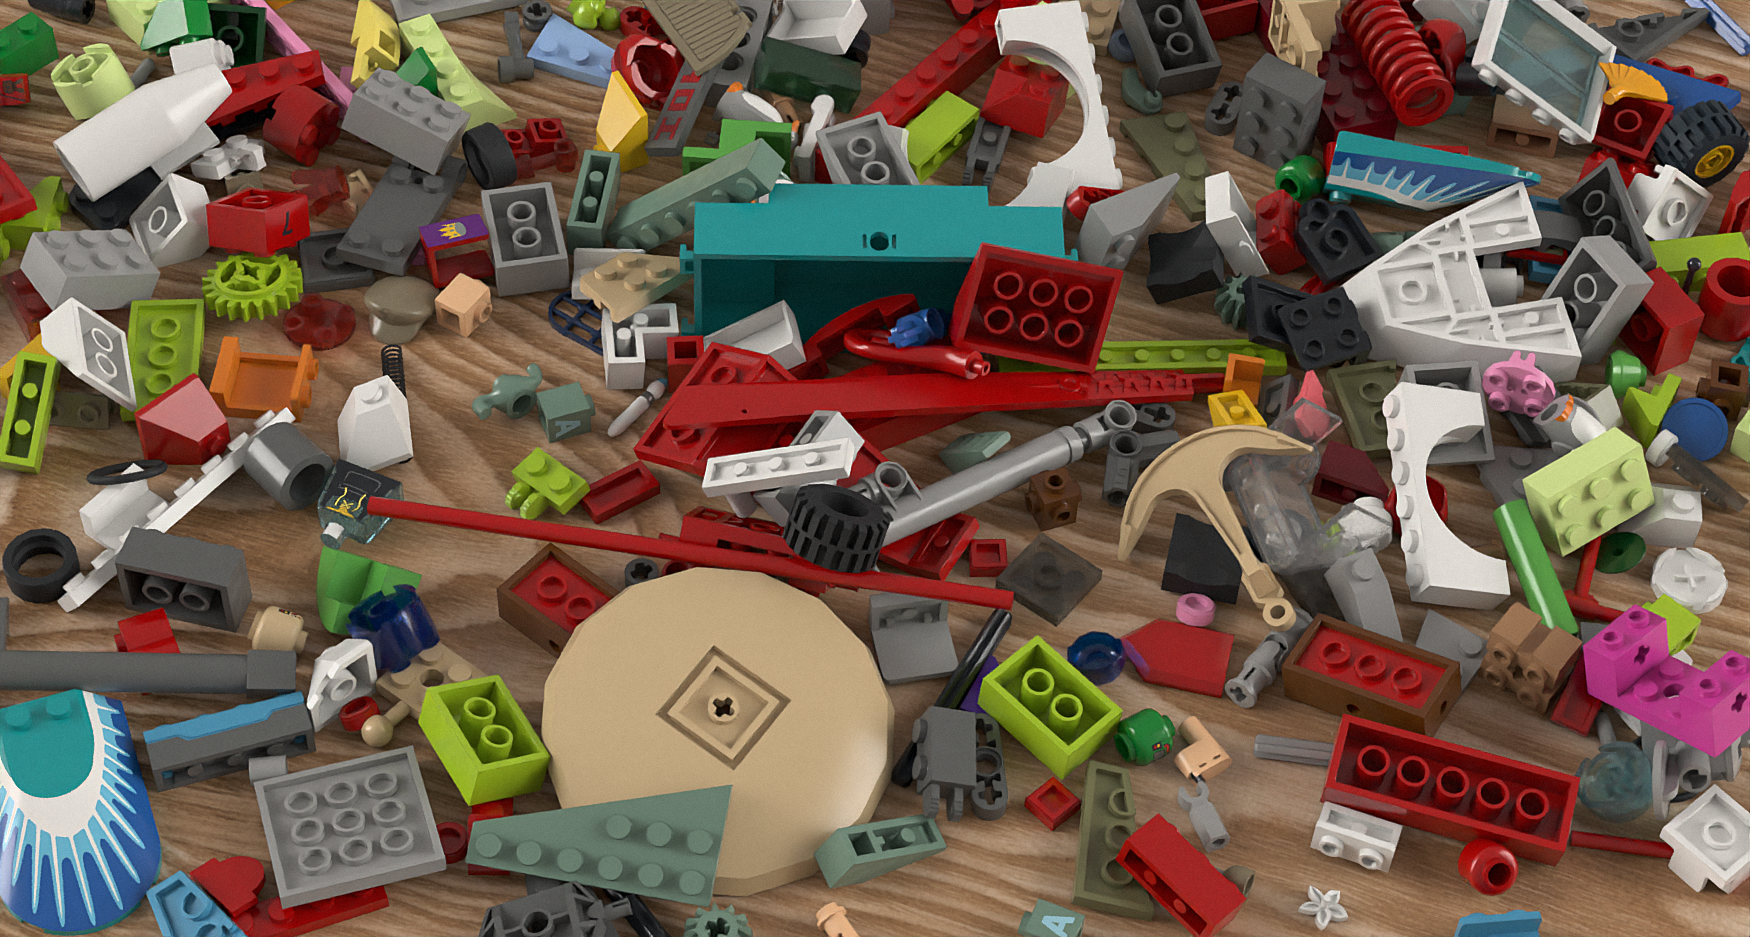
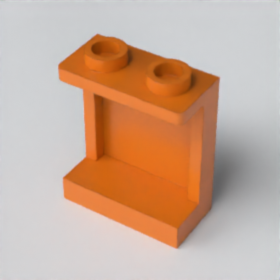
(256, 382)

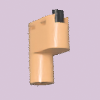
(1204, 756)

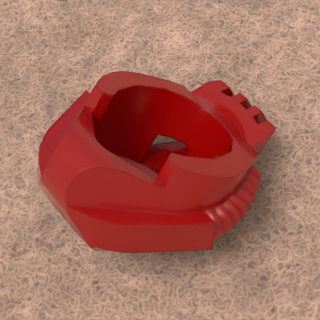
(647, 68)

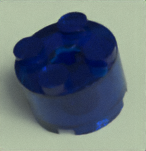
(395, 627)

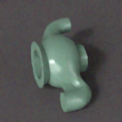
(510, 394)

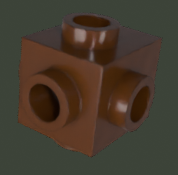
(1726, 387)
(1053, 498)

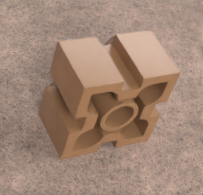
(1529, 658)

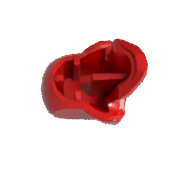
(1446, 44)

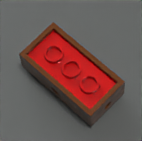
(551, 598)
(1371, 677)

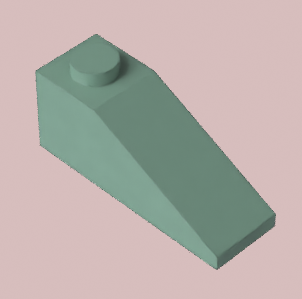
(877, 848)

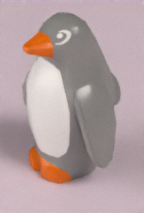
(743, 105)
(1569, 423)

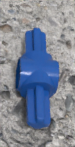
(920, 328)

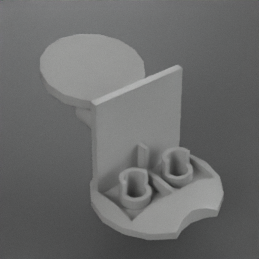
(1683, 764)

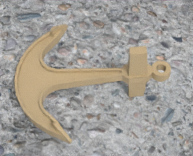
(1196, 470)

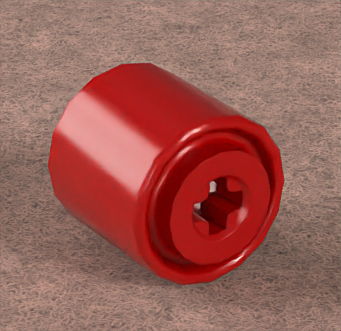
(1726, 300)

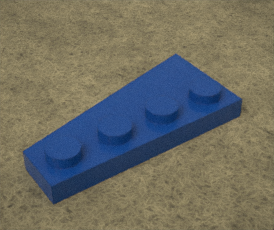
(1682, 89)

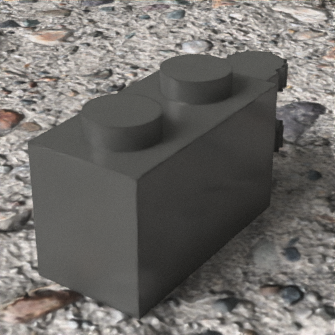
(944, 759)

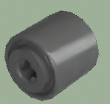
(288, 465)

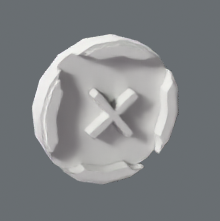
(1689, 578)

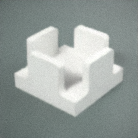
(1668, 205)
(1710, 842)

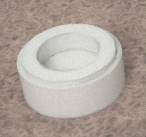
(1657, 451)

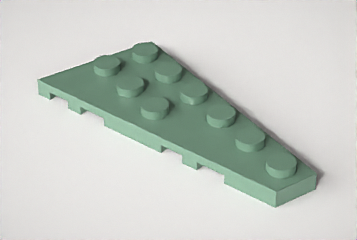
(634, 846)

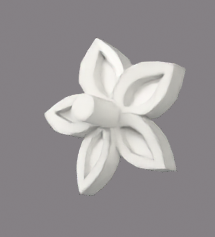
(1324, 906)

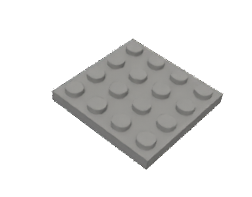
(349, 826)

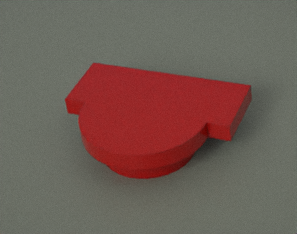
(231, 882)

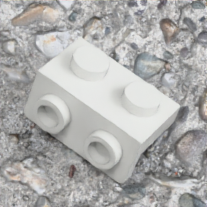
(1356, 837)

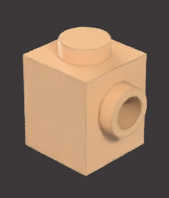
(463, 305)

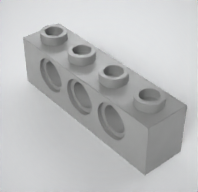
(740, 62)

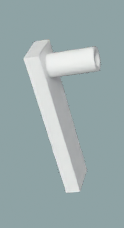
(774, 468)

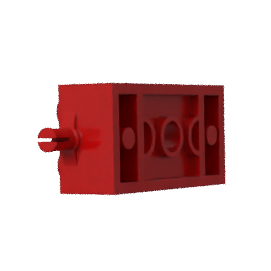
(727, 530)

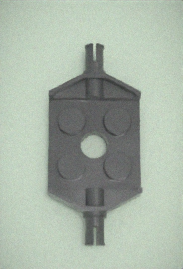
(566, 907)

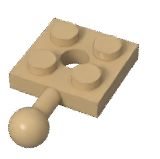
(408, 693)

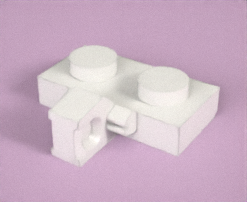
(234, 155)

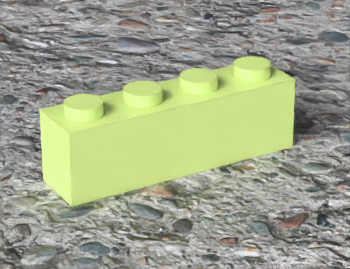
(453, 78)

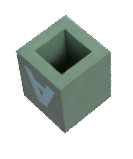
(565, 412)
(1051, 921)

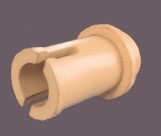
(833, 921)

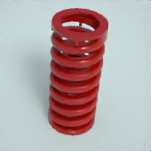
(1388, 70)

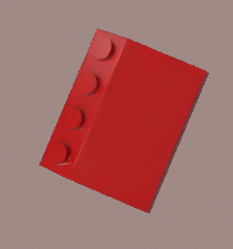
(1034, 307)

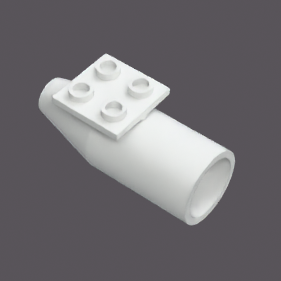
(151, 127)

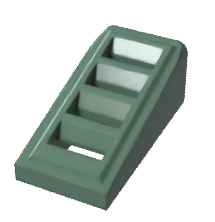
(972, 449)

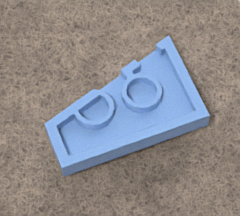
(572, 53)

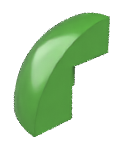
(348, 579)

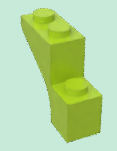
(50, 203)

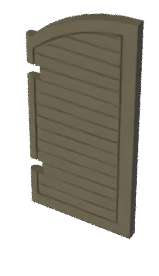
(701, 28)

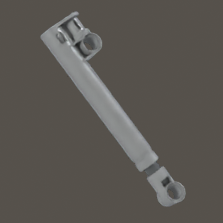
(917, 509)

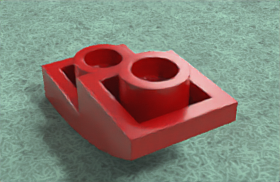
(536, 138)

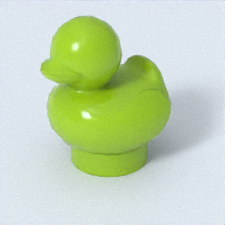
(588, 11)

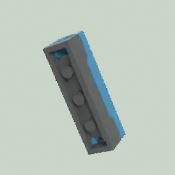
(227, 739)

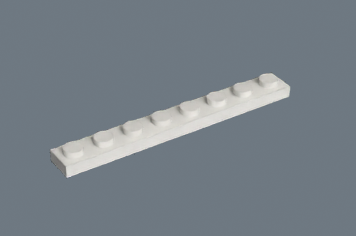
(166, 515)

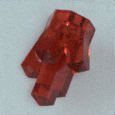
(327, 184)

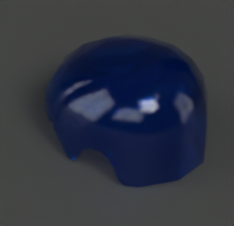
(1097, 657)

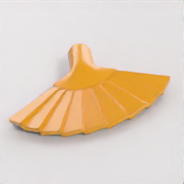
(1630, 82)

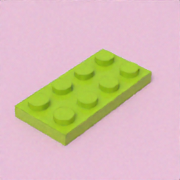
(163, 346)

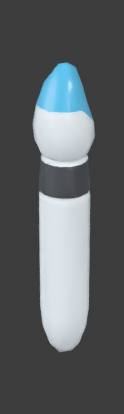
(629, 415)

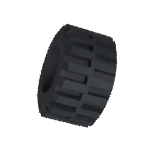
(836, 528)

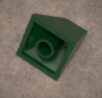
(241, 29)

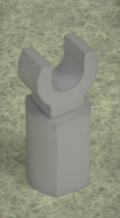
(1204, 818)

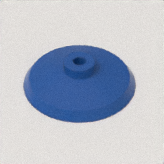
(1699, 427)

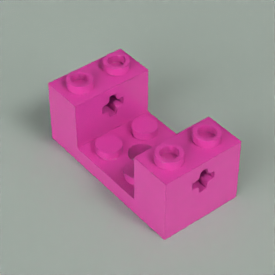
(1634, 672)

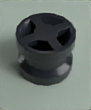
(858, 48)

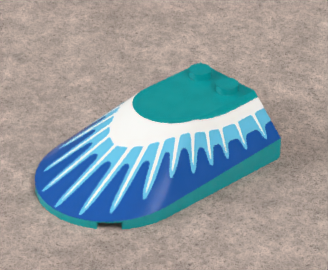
(1413, 175)
(73, 815)

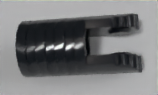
(75, 10)

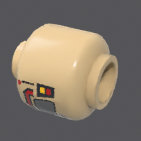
(278, 630)

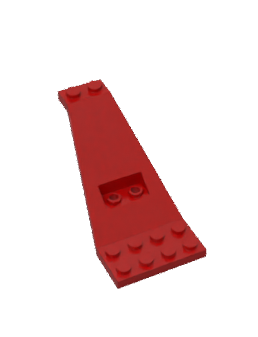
(925, 554)

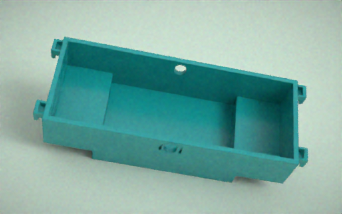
(849, 246)

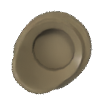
(399, 307)

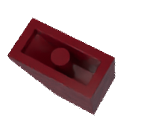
(1347, 476)

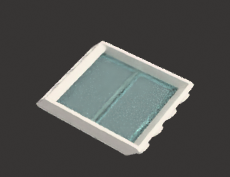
(1546, 63)

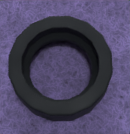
(489, 156)
(36, 543)

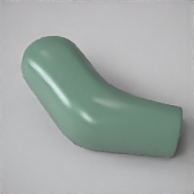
(1137, 96)

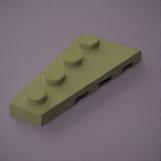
(1103, 829)

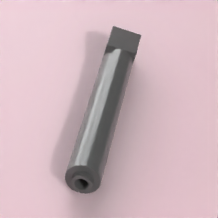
(257, 674)

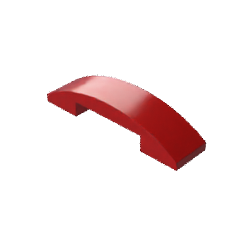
(829, 339)

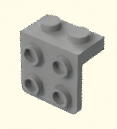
(911, 637)

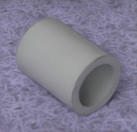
(267, 767)

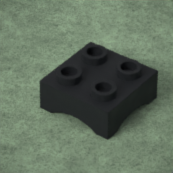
(1184, 264)
(1201, 562)

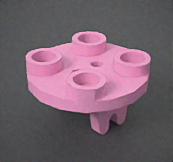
(1518, 386)

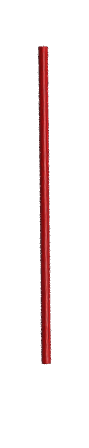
(688, 553)

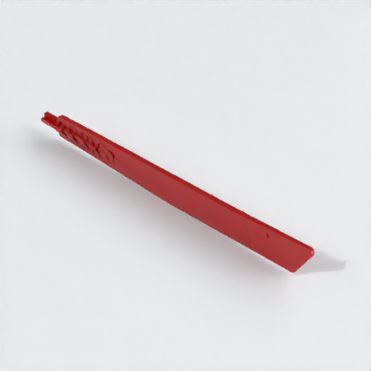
(927, 395)

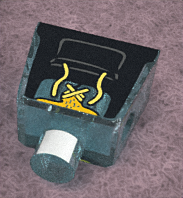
(345, 502)

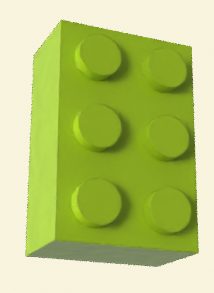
(1049, 707)
(484, 739)

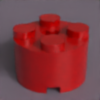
(302, 123)

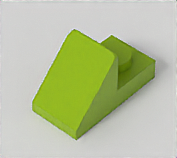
(1647, 411)

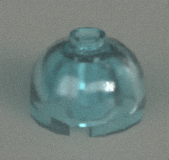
(1616, 782)

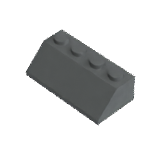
(1607, 209)

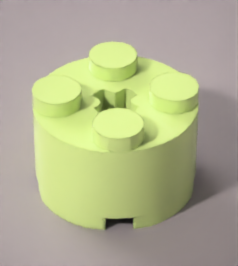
(91, 81)

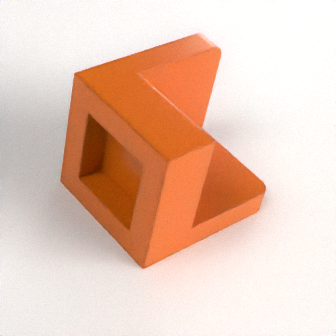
(1245, 374)

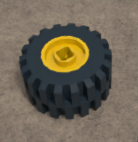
(1703, 142)

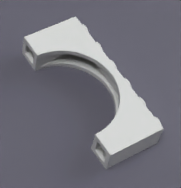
(1059, 38)
(1437, 562)

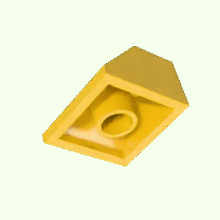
(622, 125)

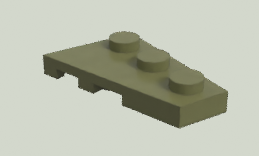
(1360, 399)

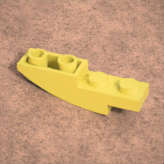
(376, 42)

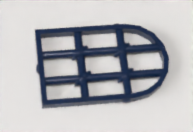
(567, 296)

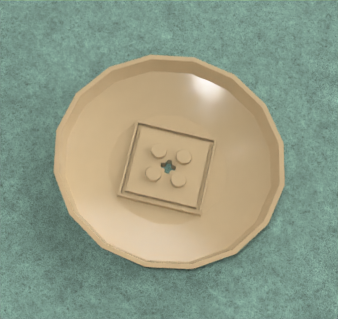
(805, 729)

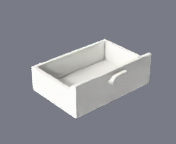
(819, 24)
(1233, 225)
(766, 332)

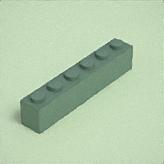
(671, 208)

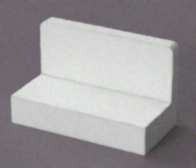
(117, 510)

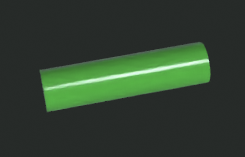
(1533, 566)

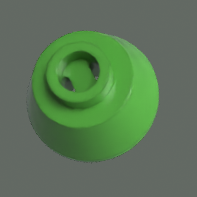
(1623, 372)

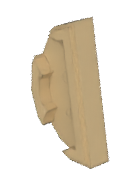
(359, 193)

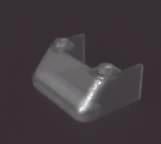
(1280, 509)

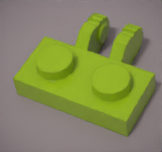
(544, 484)

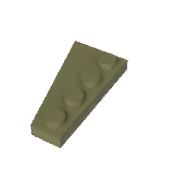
(1171, 148)

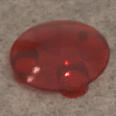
(319, 323)

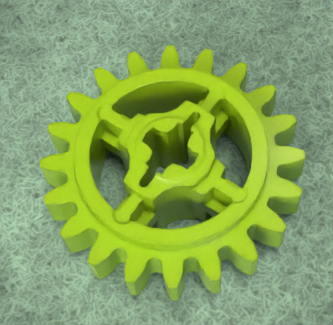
(252, 286)

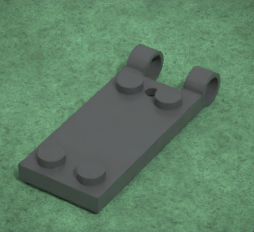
(386, 228)

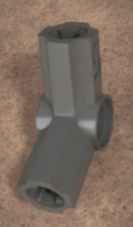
(1125, 455)

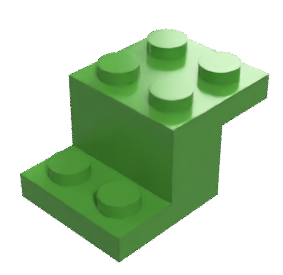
(738, 134)

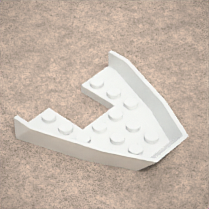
(1432, 304)

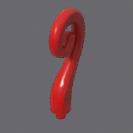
(874, 344)

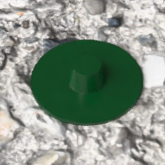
(1620, 552)

